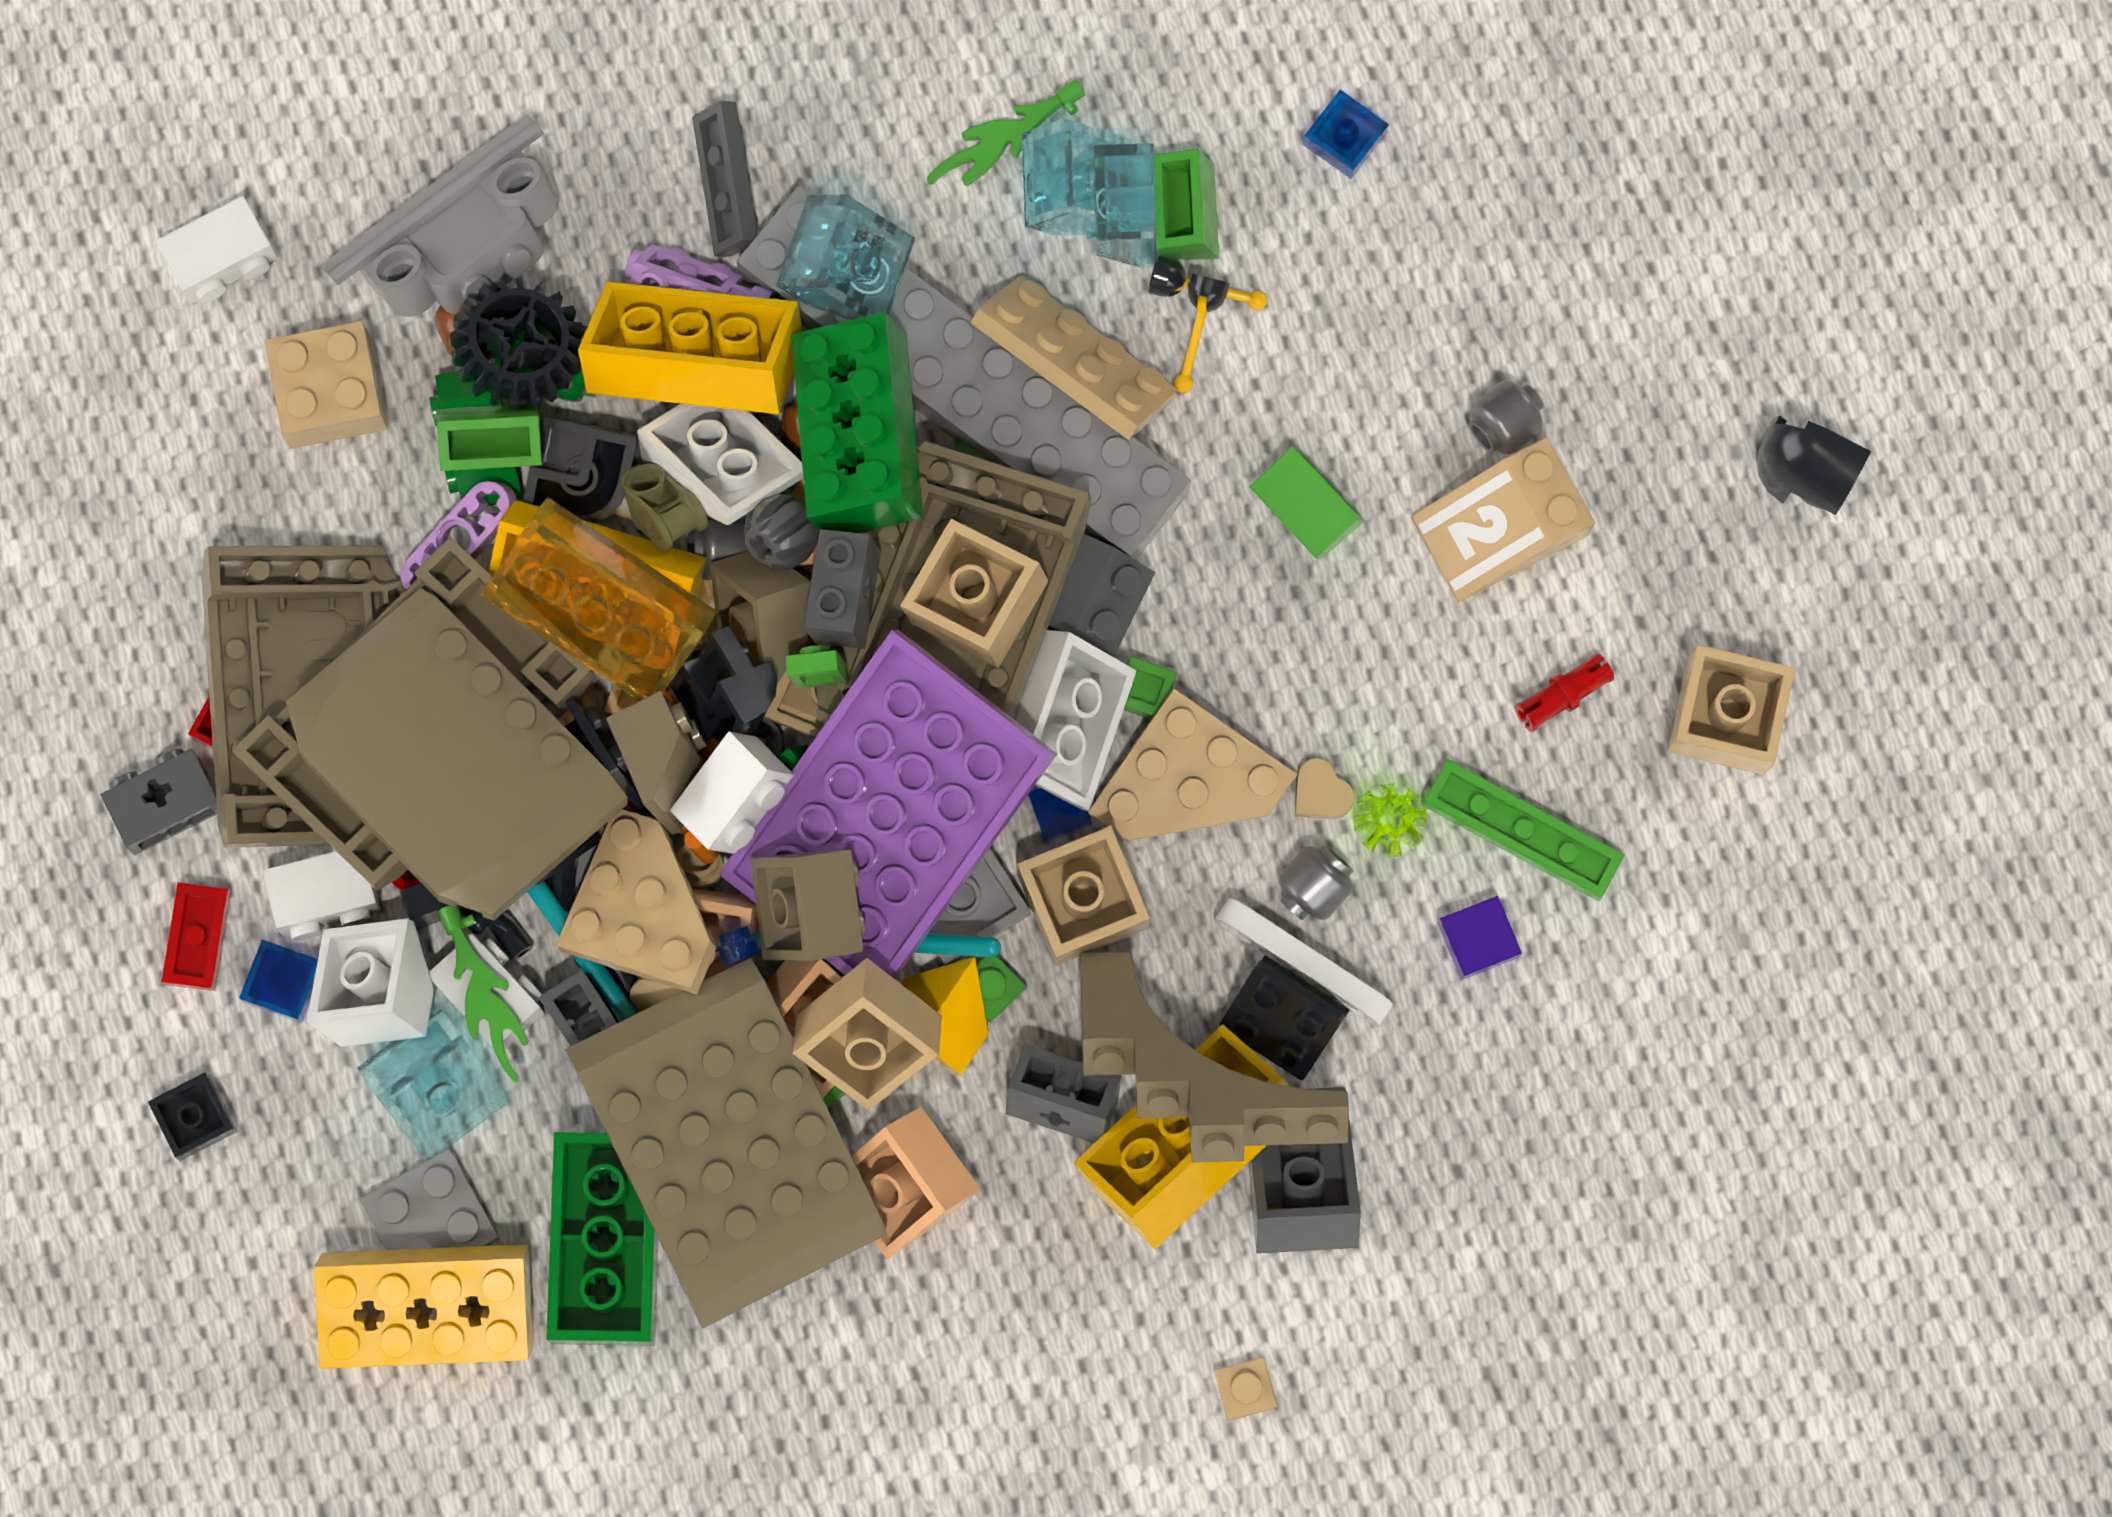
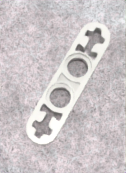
(1304, 961)

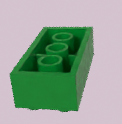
(857, 425)
(578, 1264)

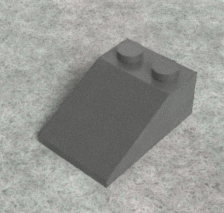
(1100, 595)
(1305, 1196)

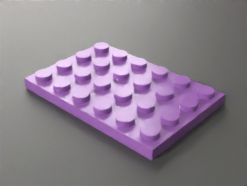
(910, 780)

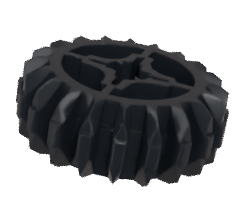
(482, 325)

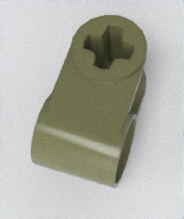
(661, 505)

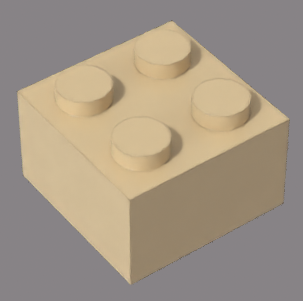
(325, 384)
(974, 593)
(1731, 709)
(1083, 895)
(867, 1034)

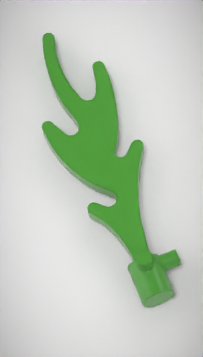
(998, 134)
(479, 999)

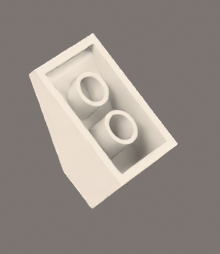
(719, 457)
(1075, 710)

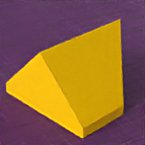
(957, 996)

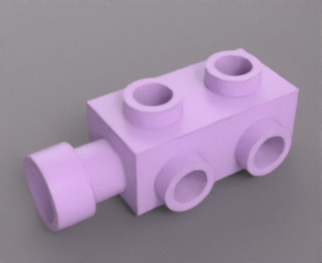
(651, 269)

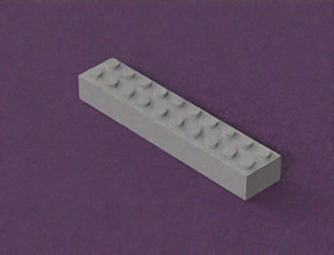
(999, 402)

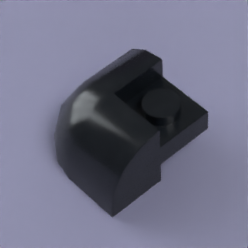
(1809, 464)
(581, 468)
(725, 688)

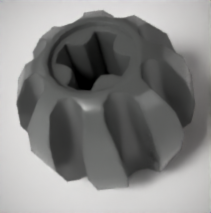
(780, 532)

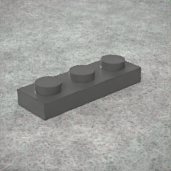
(725, 178)

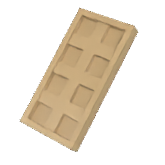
(1074, 356)

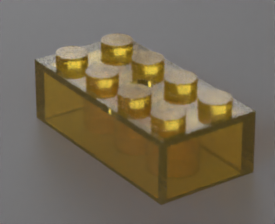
(598, 602)

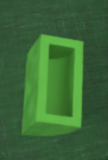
(1186, 205)
(488, 437)
(1306, 503)

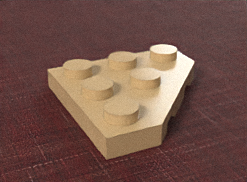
(1189, 776)
(639, 908)

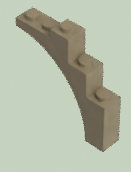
(1175, 1081)

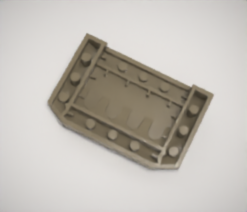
(1001, 503)
(268, 631)
(451, 759)

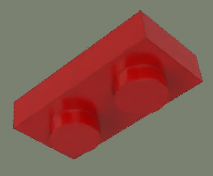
(196, 936)

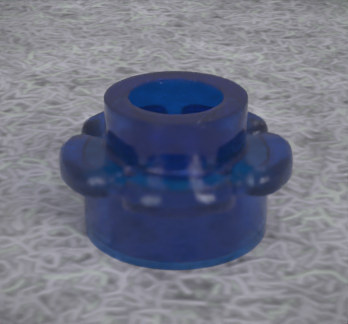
(738, 945)

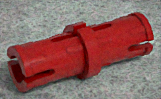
(1564, 692)

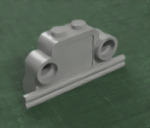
(458, 230)

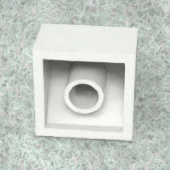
(371, 984)

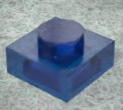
(1055, 815)

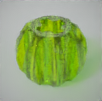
(1394, 806)

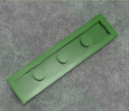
(1523, 830)

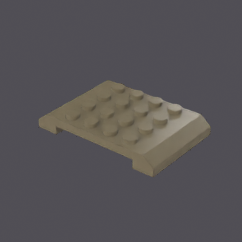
(536, 662)
(727, 1142)

